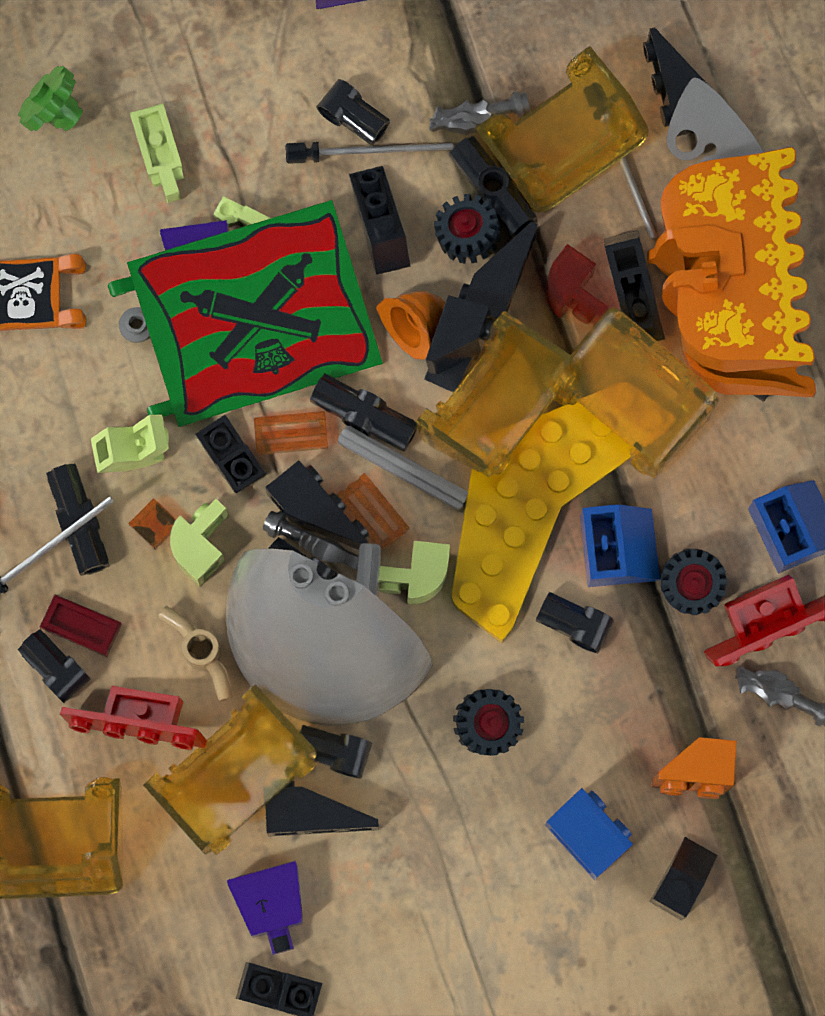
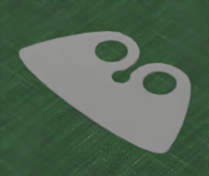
(712, 121)

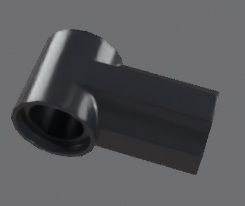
(345, 107)
(584, 626)
(58, 671)
(342, 753)

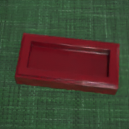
(80, 625)

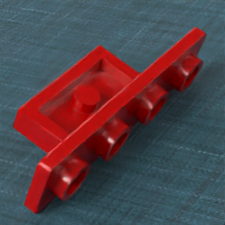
(763, 618)
(138, 714)

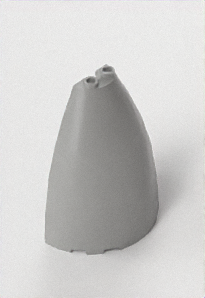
(318, 643)

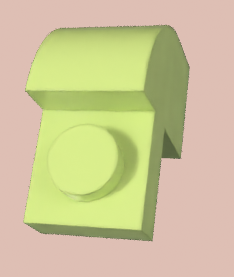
(131, 447)
(190, 543)
(424, 578)

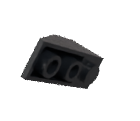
(670, 75)
(380, 220)
(307, 504)

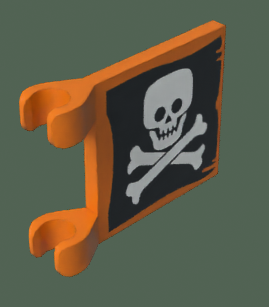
(33, 293)

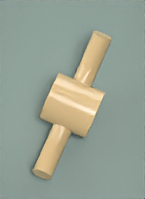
(210, 663)

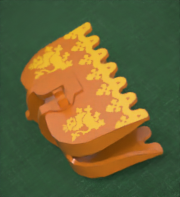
(733, 276)

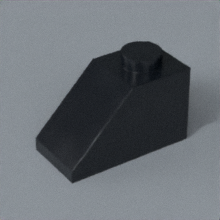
(459, 334)
(684, 879)

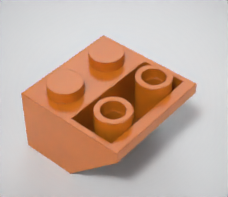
(701, 767)

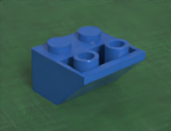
(791, 524)
(619, 545)
(589, 832)

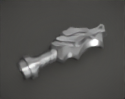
(469, 115)
(322, 548)
(777, 689)

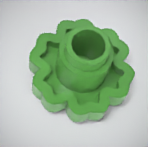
(51, 102)

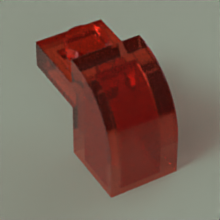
(566, 283)

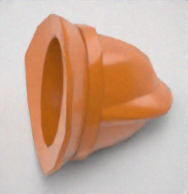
(412, 320)

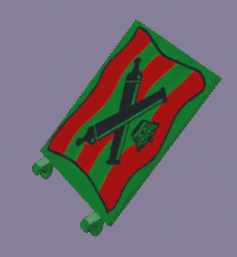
(252, 313)

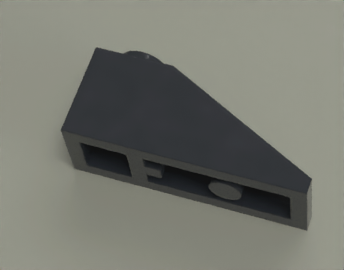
(499, 277)
(633, 282)
(307, 812)

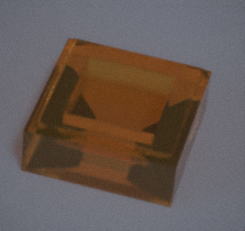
(153, 524)

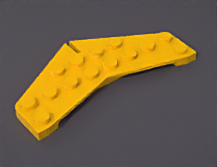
(515, 511)

